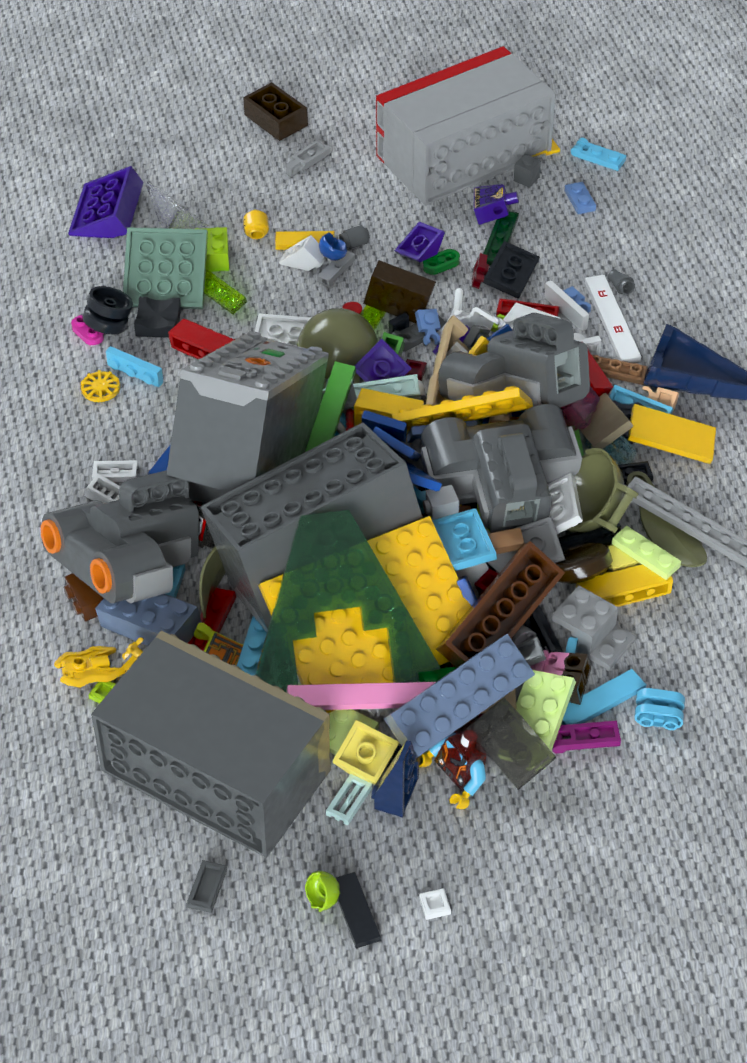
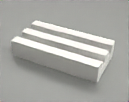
(114, 473)

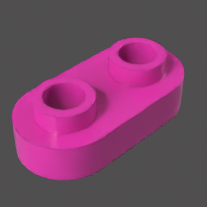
(86, 333)

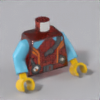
(462, 762)

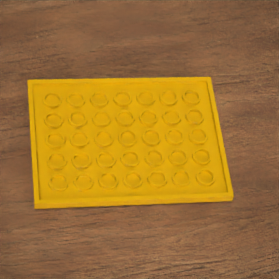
(425, 583)

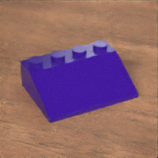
(107, 205)

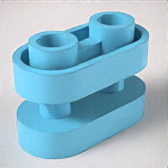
(659, 708)

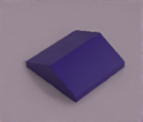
(421, 242)
(381, 364)

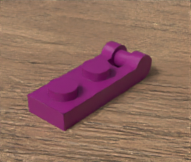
(587, 736)

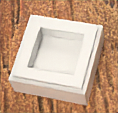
(435, 904)

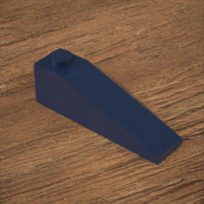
(397, 782)

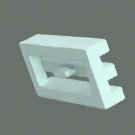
(339, 815)

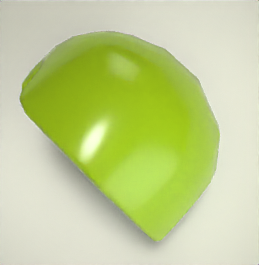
(322, 890)

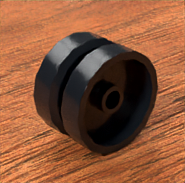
(107, 310)

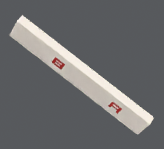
(612, 319)

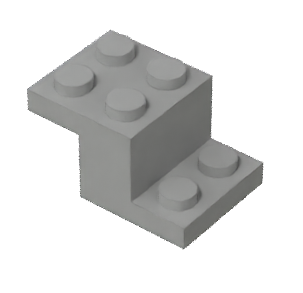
(595, 626)

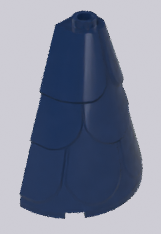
(694, 368)

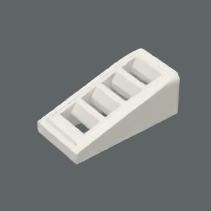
(102, 482)

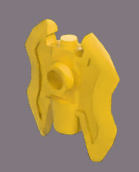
(87, 666)

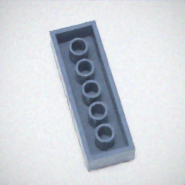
(460, 695)

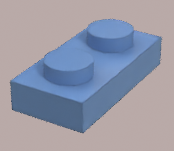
(580, 197)

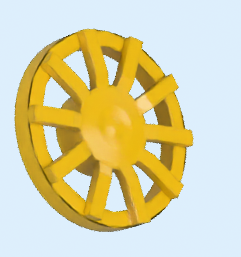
(100, 386)

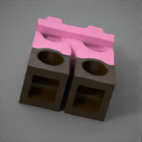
(570, 665)

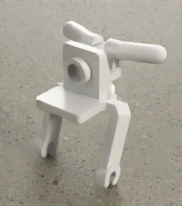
(472, 318)

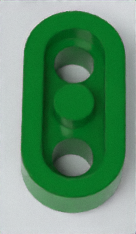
(441, 262)

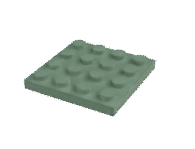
(166, 265)

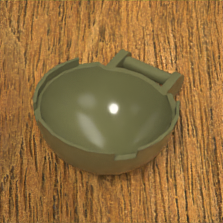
(341, 334)
(601, 492)

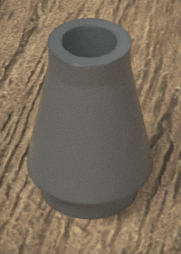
(623, 283)

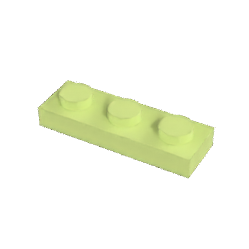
(646, 552)

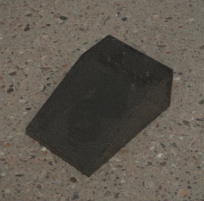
(511, 743)

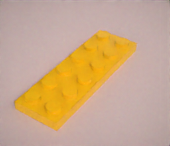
(469, 408)

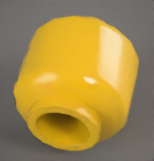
(256, 224)

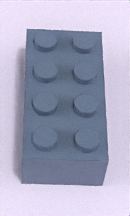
(149, 617)

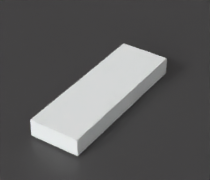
(568, 306)

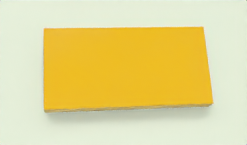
(672, 434)

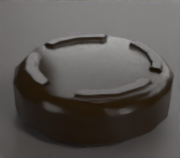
(584, 562)

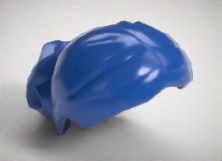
(332, 248)

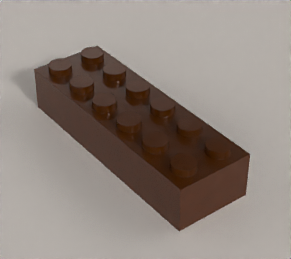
(503, 604)

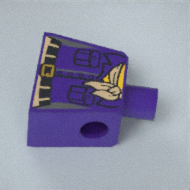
(492, 202)

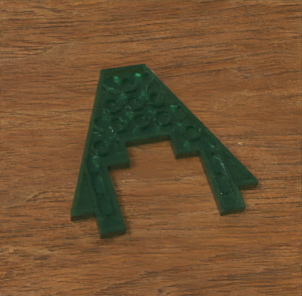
(330, 571)

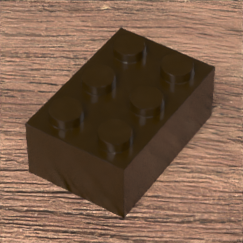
(275, 111)
(398, 291)

